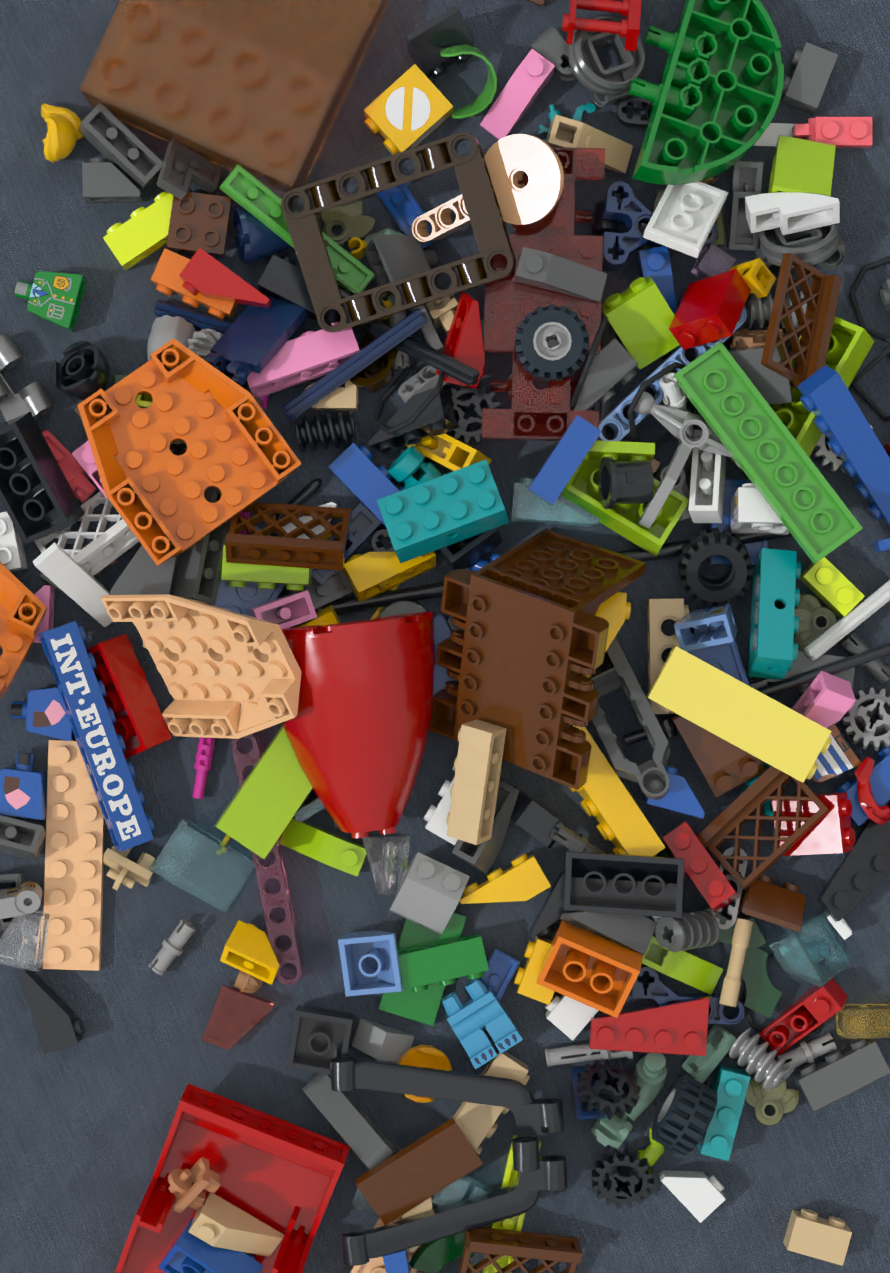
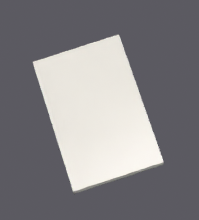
(685, 216)

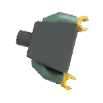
(392, 257)

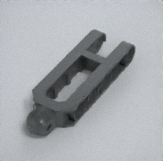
(651, 774)

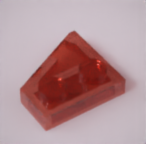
(234, 1016)

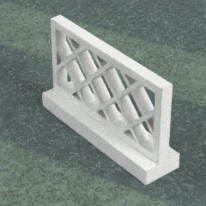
(105, 545)

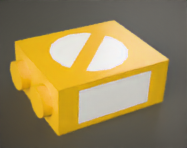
(407, 111)

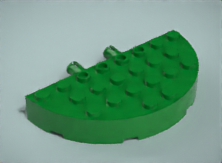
(713, 93)

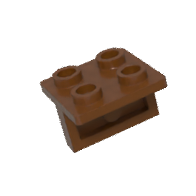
(199, 222)

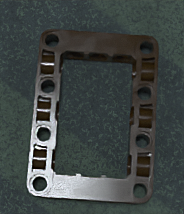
(386, 174)

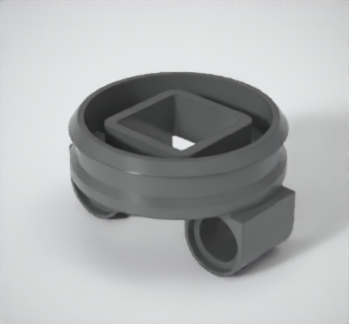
(609, 84)
(822, 247)

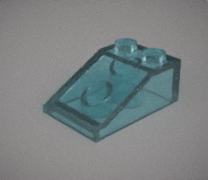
(530, 507)
(203, 866)

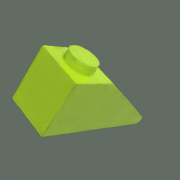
(324, 846)

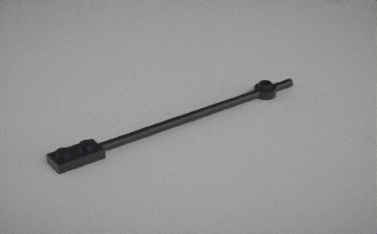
(781, 686)

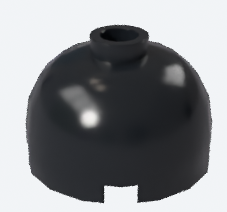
(81, 370)

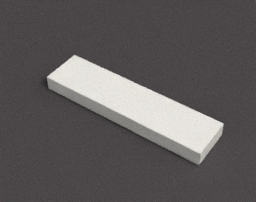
(74, 581)

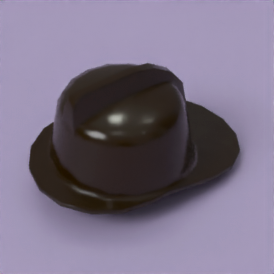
(377, 373)

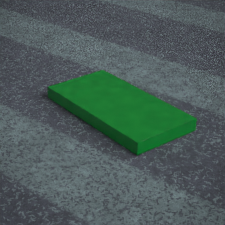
(421, 1005)

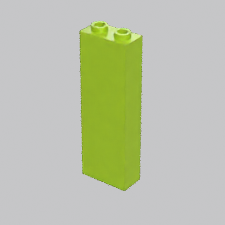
(266, 798)

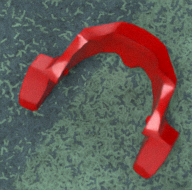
(865, 798)

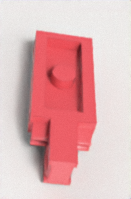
(837, 131)
(71, 468)

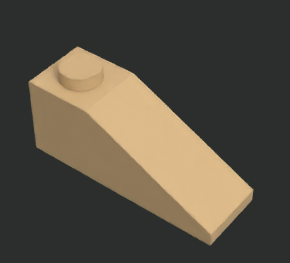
(232, 1228)

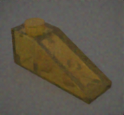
(863, 1021)

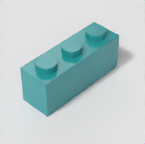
(731, 1091)

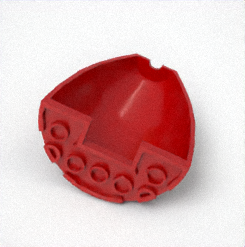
(363, 715)

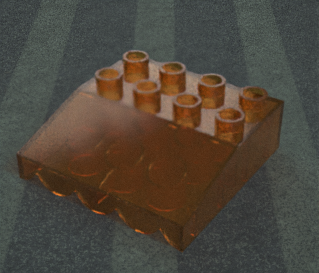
(234, 76)

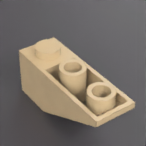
(576, 134)

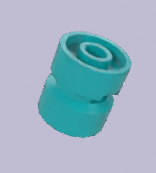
(408, 464)

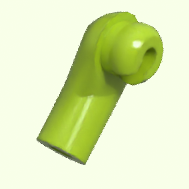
(653, 1151)

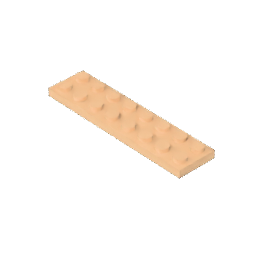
(72, 862)

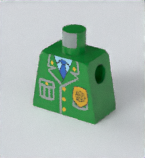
(54, 297)

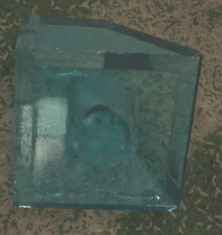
(811, 953)

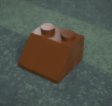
(774, 903)

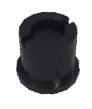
(625, 482)

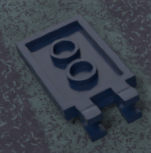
(255, 338)

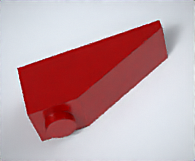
(215, 281)
(465, 338)

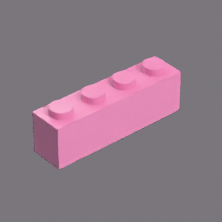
(303, 360)

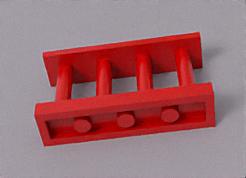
(627, 28)

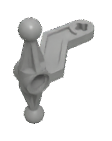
(676, 423)

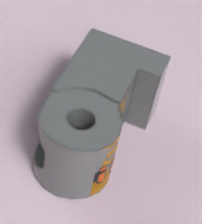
(20, 900)

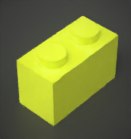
(831, 587)

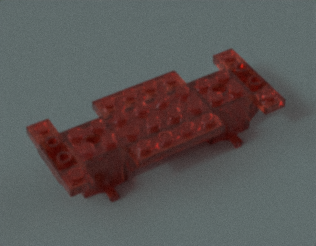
(534, 411)

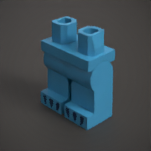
(476, 1013)

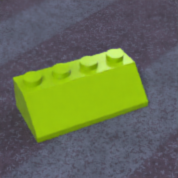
(625, 518)

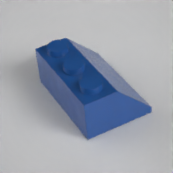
(195, 1256)

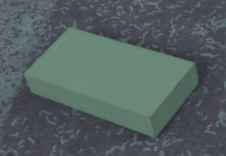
(718, 1044)

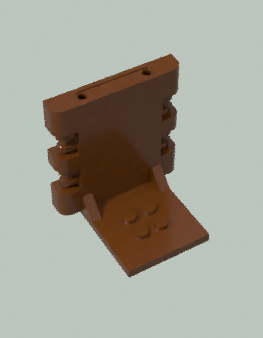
(525, 646)

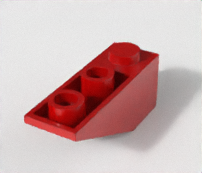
(804, 1016)

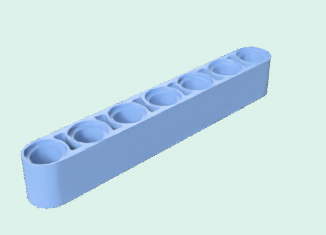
(616, 419)

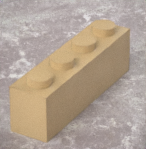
(476, 781)
(479, 1119)

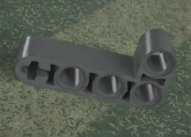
(351, 1122)

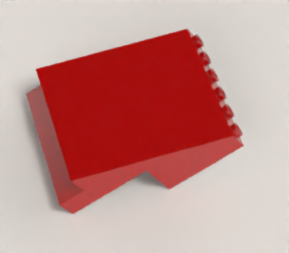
(264, 1169)

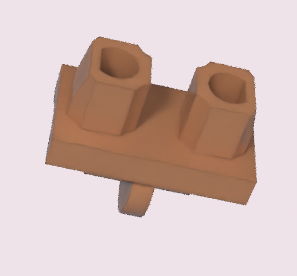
(188, 1185)

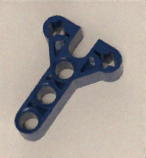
(632, 213)
(662, 994)

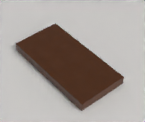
(418, 1171)

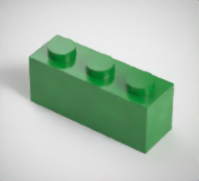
(443, 962)

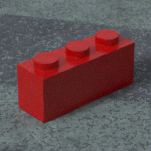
(700, 867)

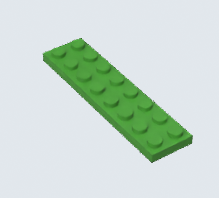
(767, 452)

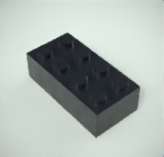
(33, 482)

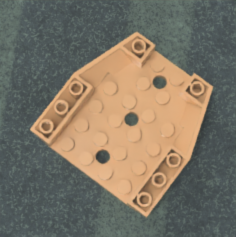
(218, 665)

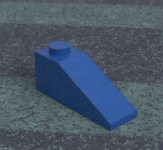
(657, 265)

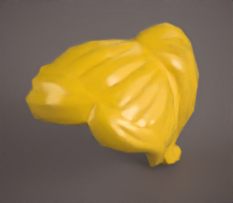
(61, 133)

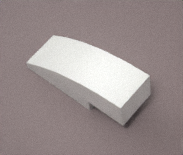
(791, 211)

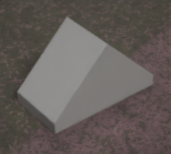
(381, 1041)

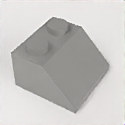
(429, 893)

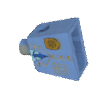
(711, 627)

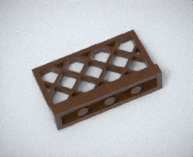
(814, 324)
(287, 549)
(742, 810)
(521, 1247)

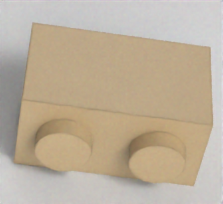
(817, 1236)

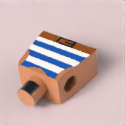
(836, 759)

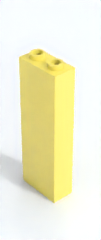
(740, 714)

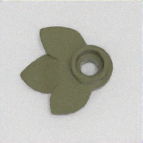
(349, 219)
(808, 612)
(780, 1098)

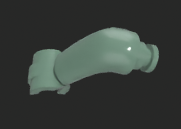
(651, 1078)

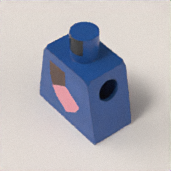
(44, 714)
(23, 789)

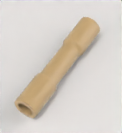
(732, 981)

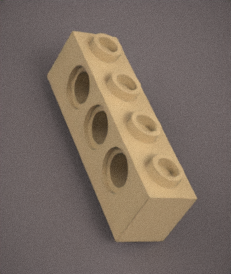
(657, 612)

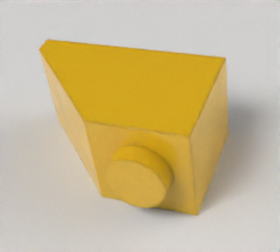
(251, 952)

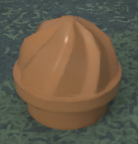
(247, 983)

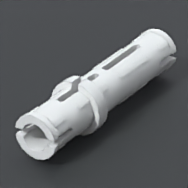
(674, 396)

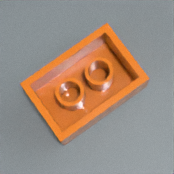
(590, 969)

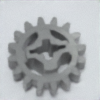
(863, 716)

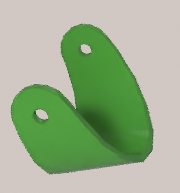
(490, 88)

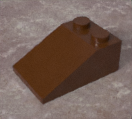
(717, 760)

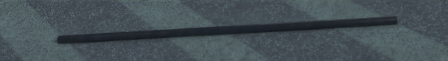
(436, 589)

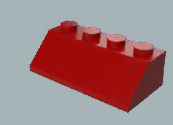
(129, 696)

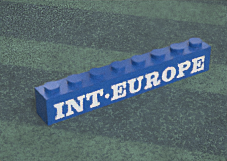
(96, 736)

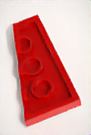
(660, 1029)

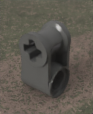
(554, 49)

